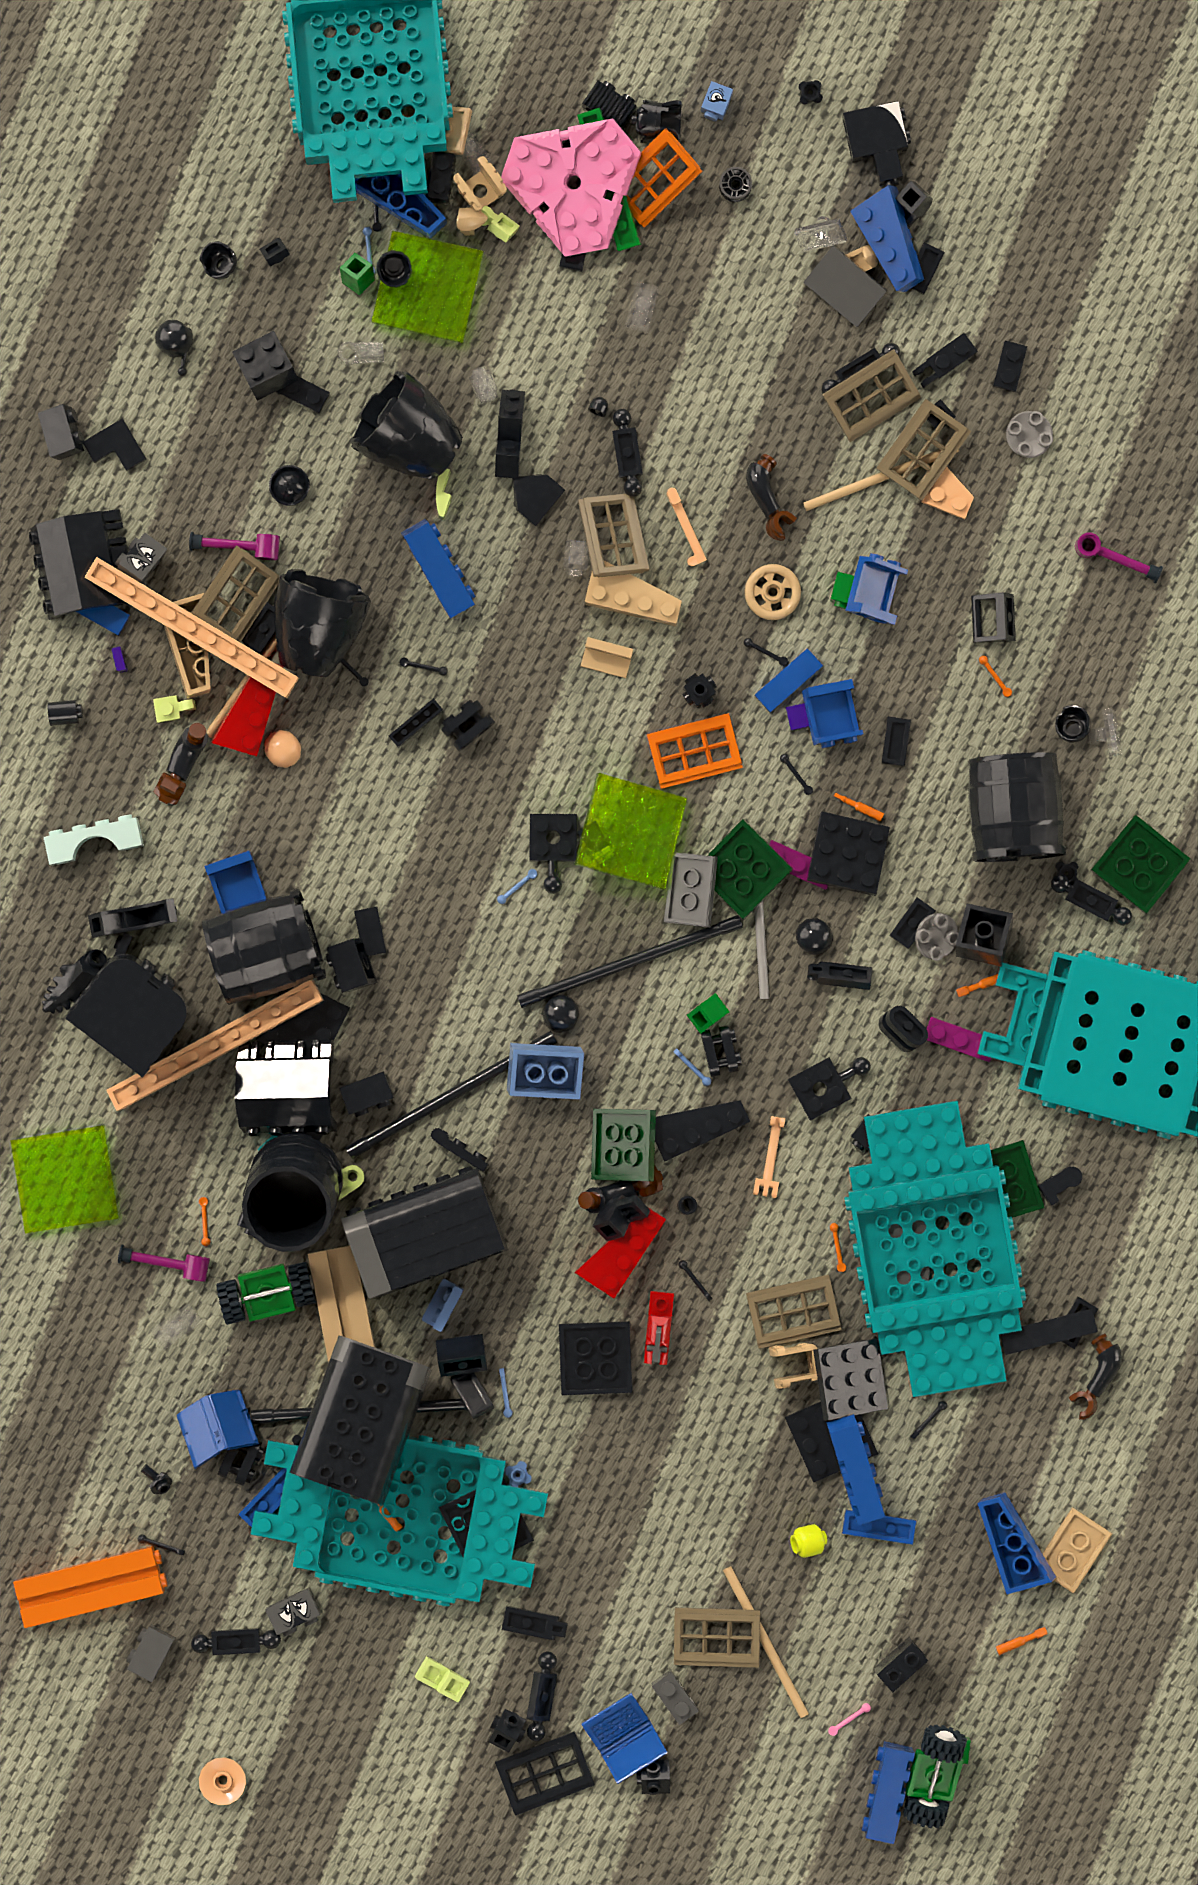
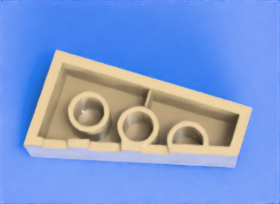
(632, 597)

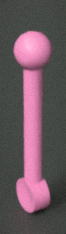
(833, 1730)

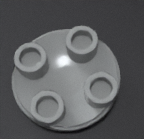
(1029, 434)
(936, 936)

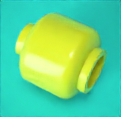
(808, 1541)

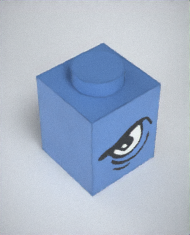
(716, 101)

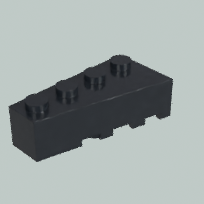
(691, 1128)

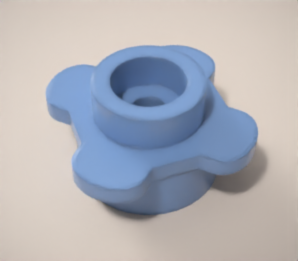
(519, 1468)

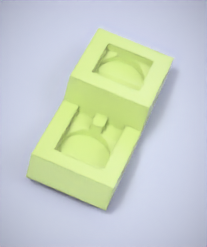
(442, 499)
(442, 1679)

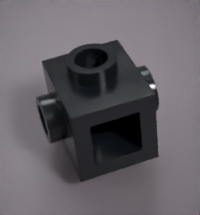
(693, 697)
(507, 1730)
(655, 1778)

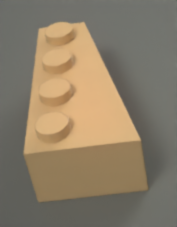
(189, 657)

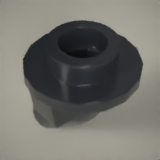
(158, 1480)

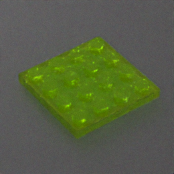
(437, 292)
(630, 831)
(64, 1179)

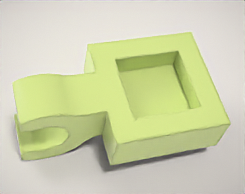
(500, 224)
(169, 708)

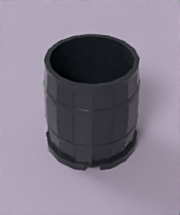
(1015, 807)
(263, 947)
(291, 1192)

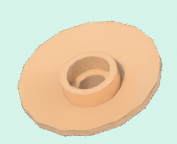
(222, 1793)

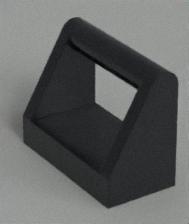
(1004, 617)

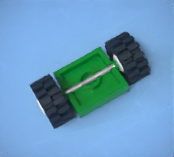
(266, 1292)
(934, 1776)

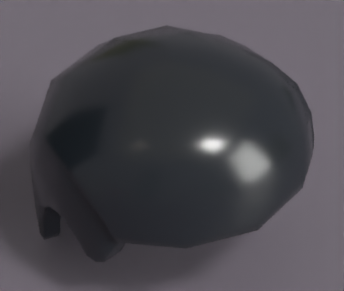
(213, 254)
(394, 268)
(174, 338)
(1079, 729)
(814, 936)
(560, 1013)

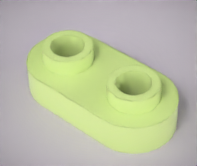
(349, 1186)

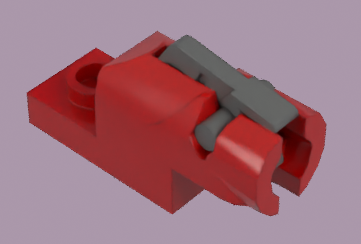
(658, 1327)

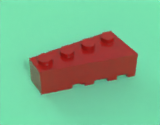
(246, 719)
(618, 1257)

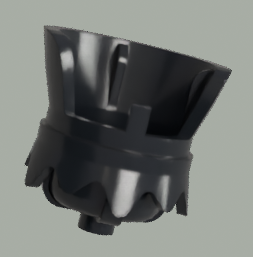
(655, 117)

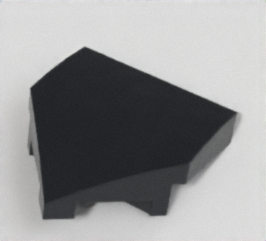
(535, 496)

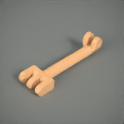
(675, 501)
(766, 1182)

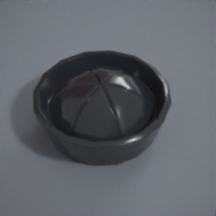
(289, 485)

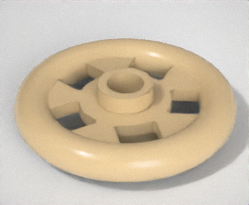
(765, 610)

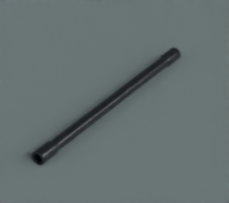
(721, 928)
(365, 1143)
(270, 1415)

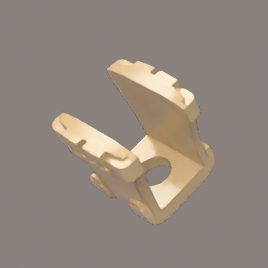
(487, 178)
(778, 1350)

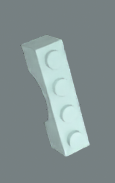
(64, 846)

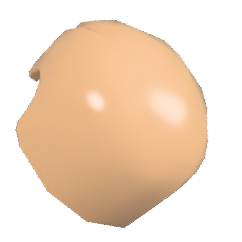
(282, 748)

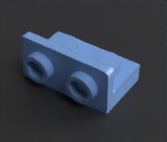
(442, 1304)

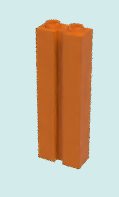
(90, 1586)

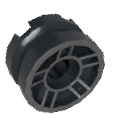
(738, 175)

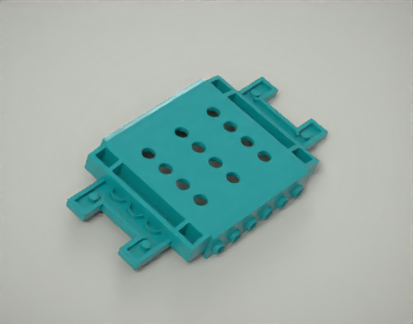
(376, 144)
(1048, 1022)
(316, 1519)

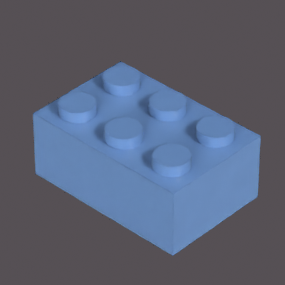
(545, 1071)

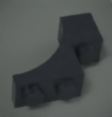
(509, 433)
(132, 918)

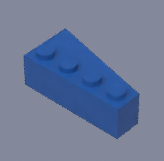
(411, 209)
(886, 231)
(438, 568)
(856, 1470)
(1013, 1547)
(888, 1792)

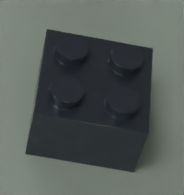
(265, 365)
(984, 934)
(350, 965)

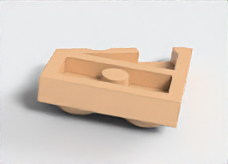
(949, 495)

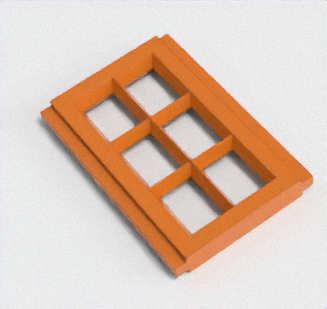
(676, 186)
(698, 772)

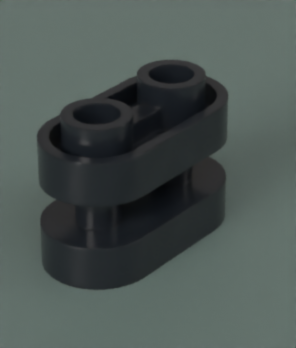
(470, 710)
(903, 1028)
(727, 1038)
(243, 1473)

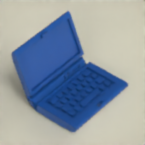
(216, 1424)
(625, 1738)

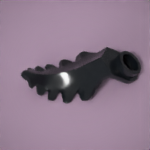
(73, 982)

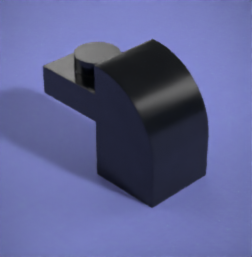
(914, 202)
(617, 1214)

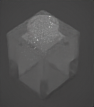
(576, 557)

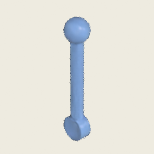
(367, 232)
(531, 875)
(705, 1080)
(507, 1412)

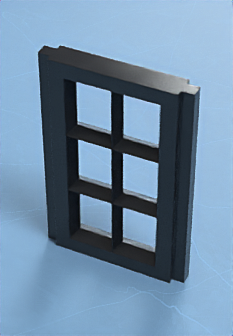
(553, 1793)

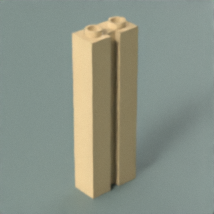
(340, 1297)

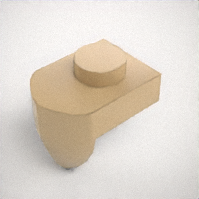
(469, 220)
(864, 257)

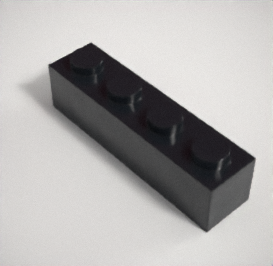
(415, 723)

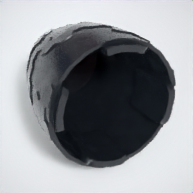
(407, 429)
(317, 621)

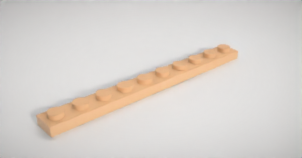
(191, 627)
(215, 1044)

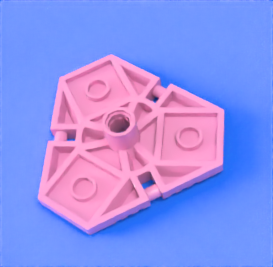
(541, 171)

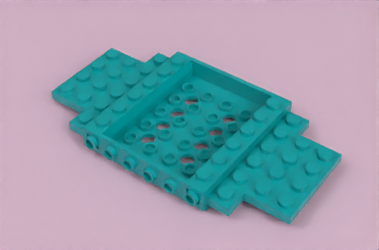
(949, 1321)

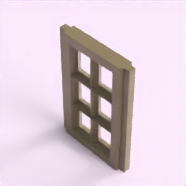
(883, 413)
(941, 461)
(592, 538)
(219, 582)
(799, 1332)
(717, 1615)

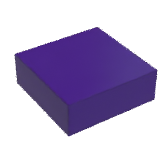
(119, 659)
(797, 716)

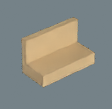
(607, 657)

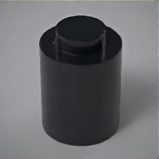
(64, 712)

